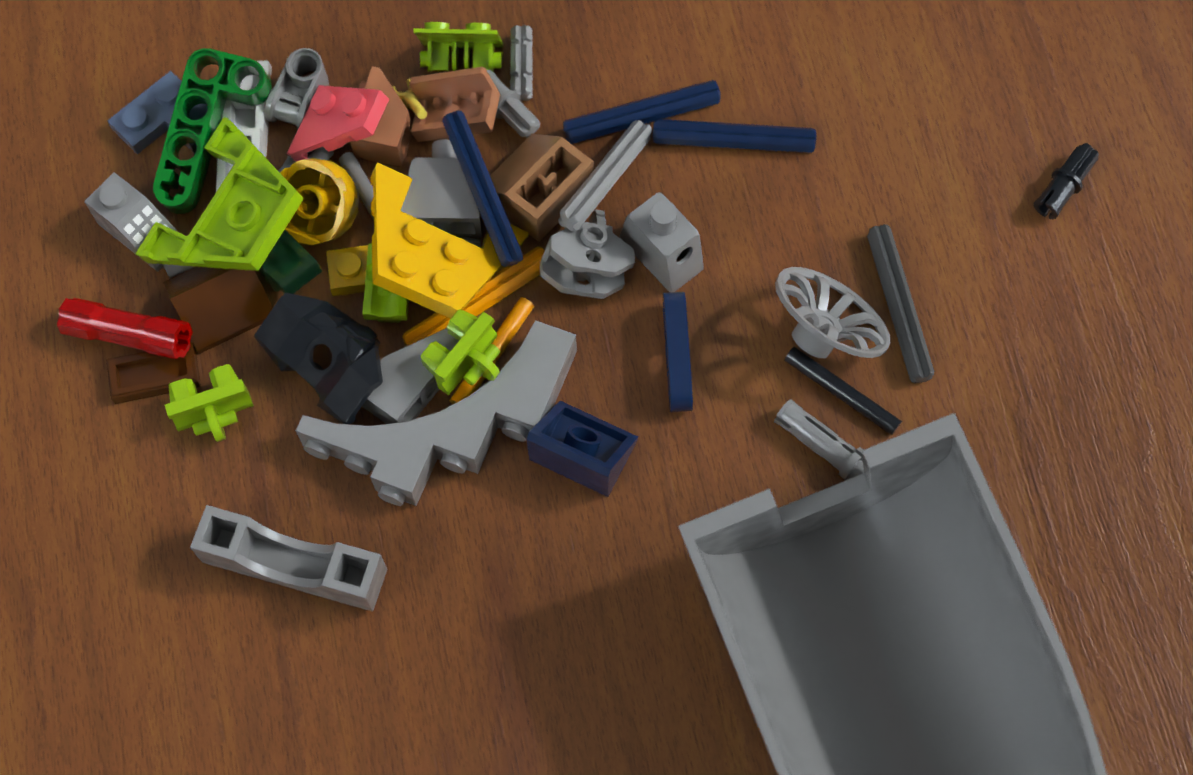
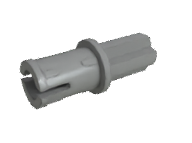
(513, 110)

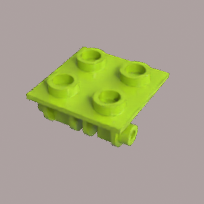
(441, 38)

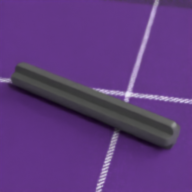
(900, 304)

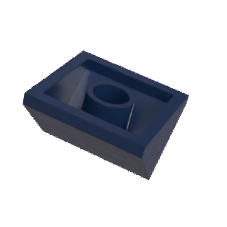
(580, 447)

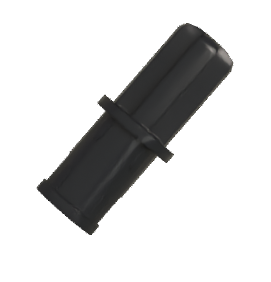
(1066, 181)

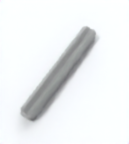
(604, 176)

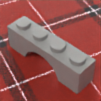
(254, 550)

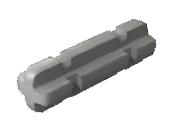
(521, 61)

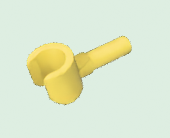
(411, 101)

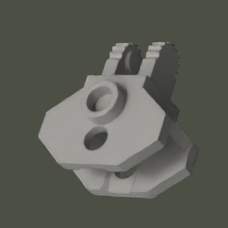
(589, 255)

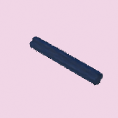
(646, 110)
(734, 135)
(482, 189)

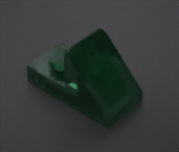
(289, 265)

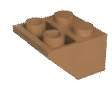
(540, 181)

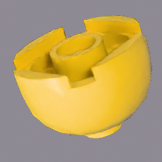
(328, 201)

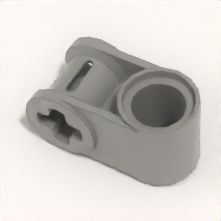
(293, 93)

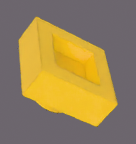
(347, 269)

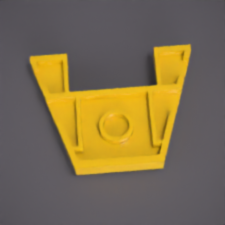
(422, 259)

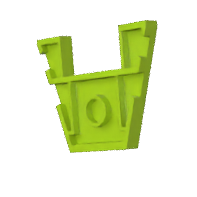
(240, 219)

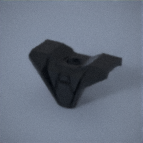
(303, 323)

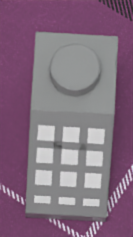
(124, 213)

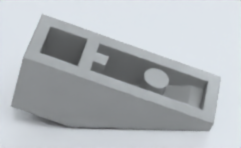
(406, 382)

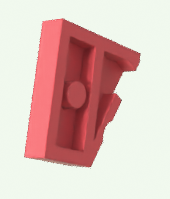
(337, 118)

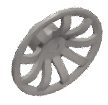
(821, 328)

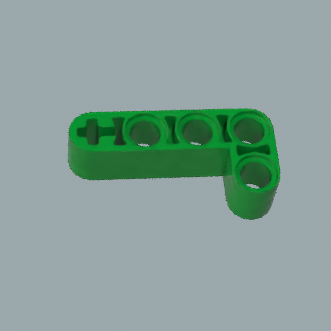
(185, 131)

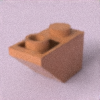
(393, 131)

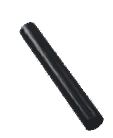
(843, 390)

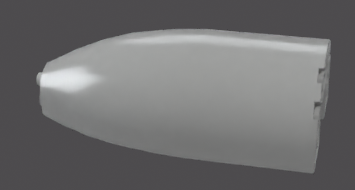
(893, 623)

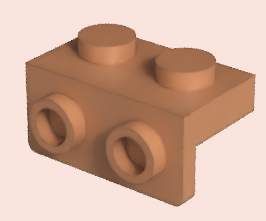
(451, 91)

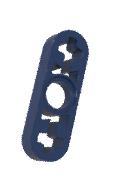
(677, 352)

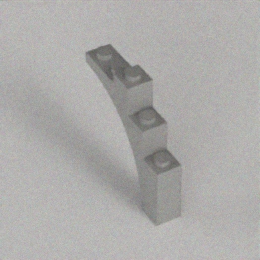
(458, 435)

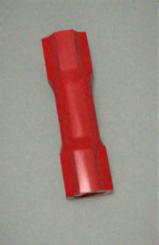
(152, 334)

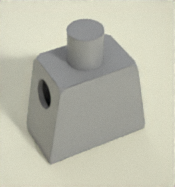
(442, 193)
(659, 236)

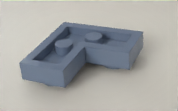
(151, 114)

